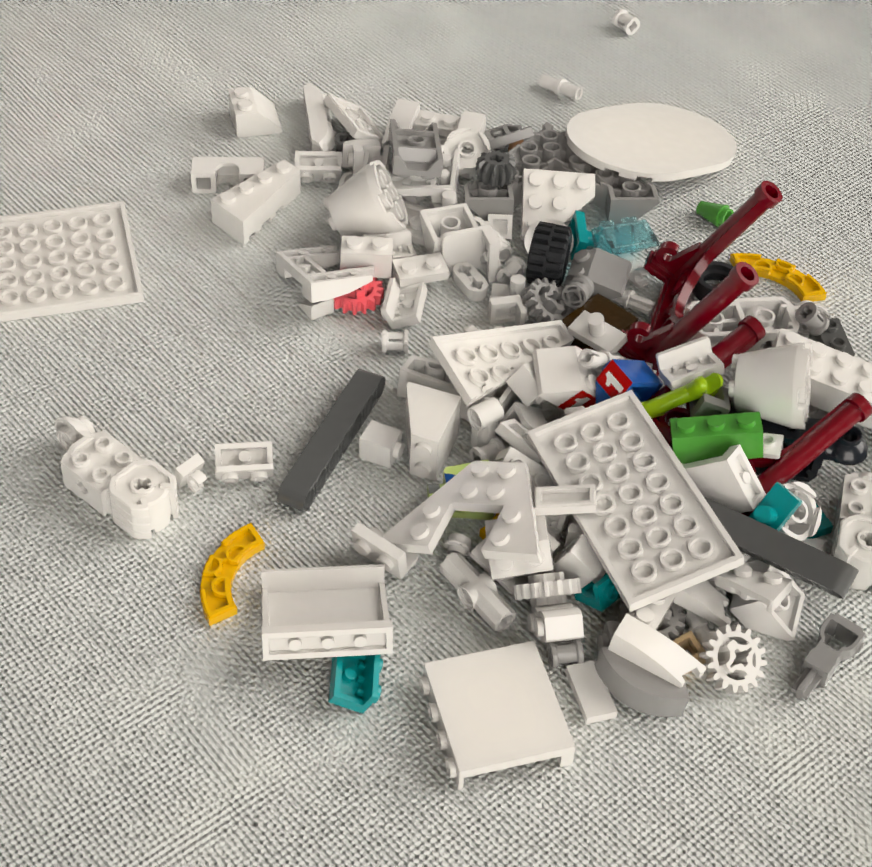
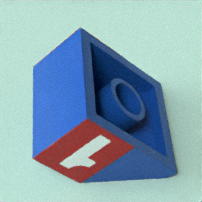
(626, 375)

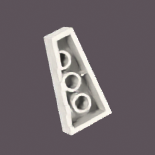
(254, 201)

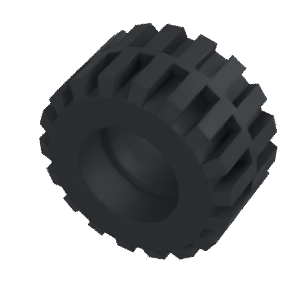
(549, 253)

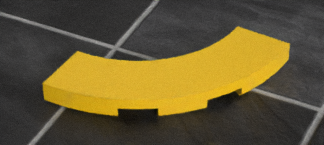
(784, 273)
(221, 569)

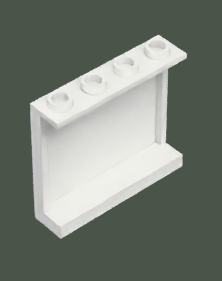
(325, 612)
(495, 711)

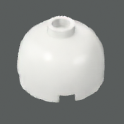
(807, 517)

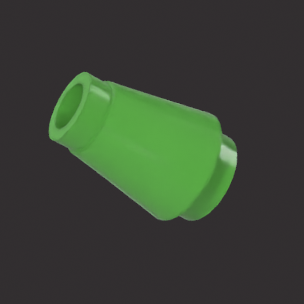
(714, 212)

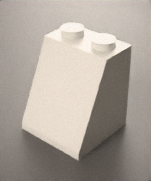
(430, 428)

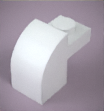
(355, 151)

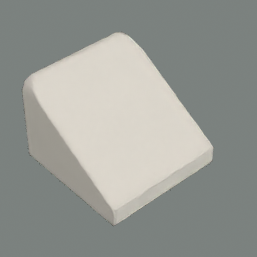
(317, 309)

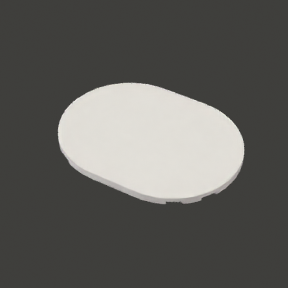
(650, 141)

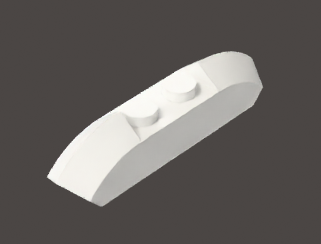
(318, 119)

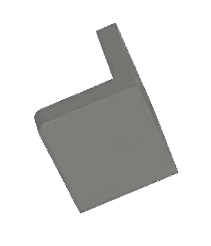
(710, 405)

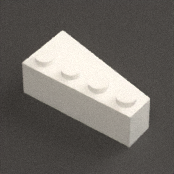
(431, 374)

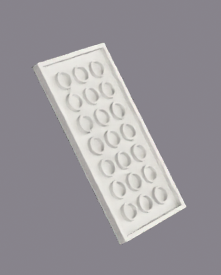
(650, 516)

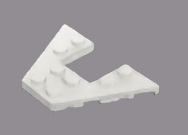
(477, 488)
(765, 587)

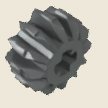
(496, 168)

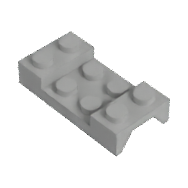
(415, 151)

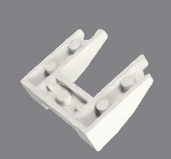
(409, 116)
(422, 187)
(308, 268)
(646, 647)

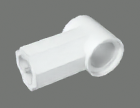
(484, 419)

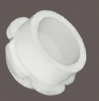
(459, 544)

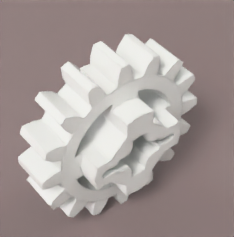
(547, 589)
(722, 659)

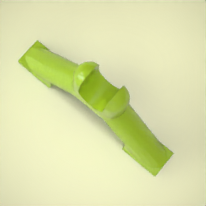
(692, 391)

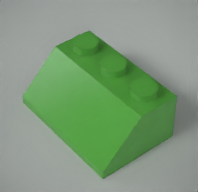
(712, 435)

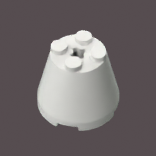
(367, 203)
(774, 383)

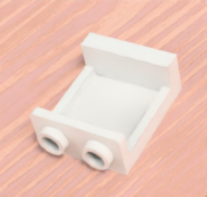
(728, 480)

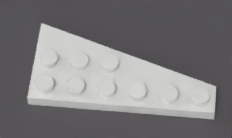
(487, 358)

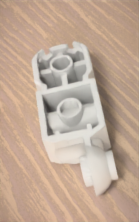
(770, 311)
(116, 479)
(854, 526)

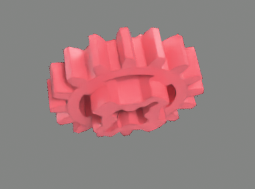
(362, 298)

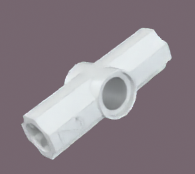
(477, 592)

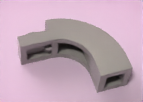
(634, 684)

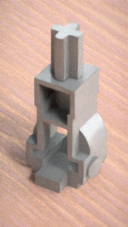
(823, 659)

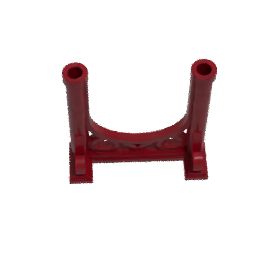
(681, 273)
(804, 449)

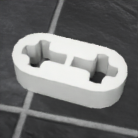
(475, 279)

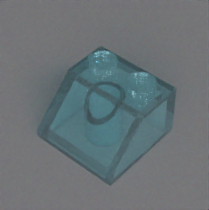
(624, 237)

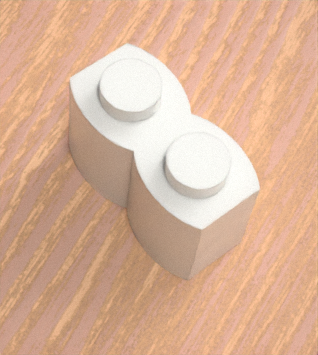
(556, 622)

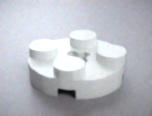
(471, 140)

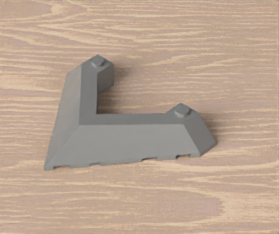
(549, 151)

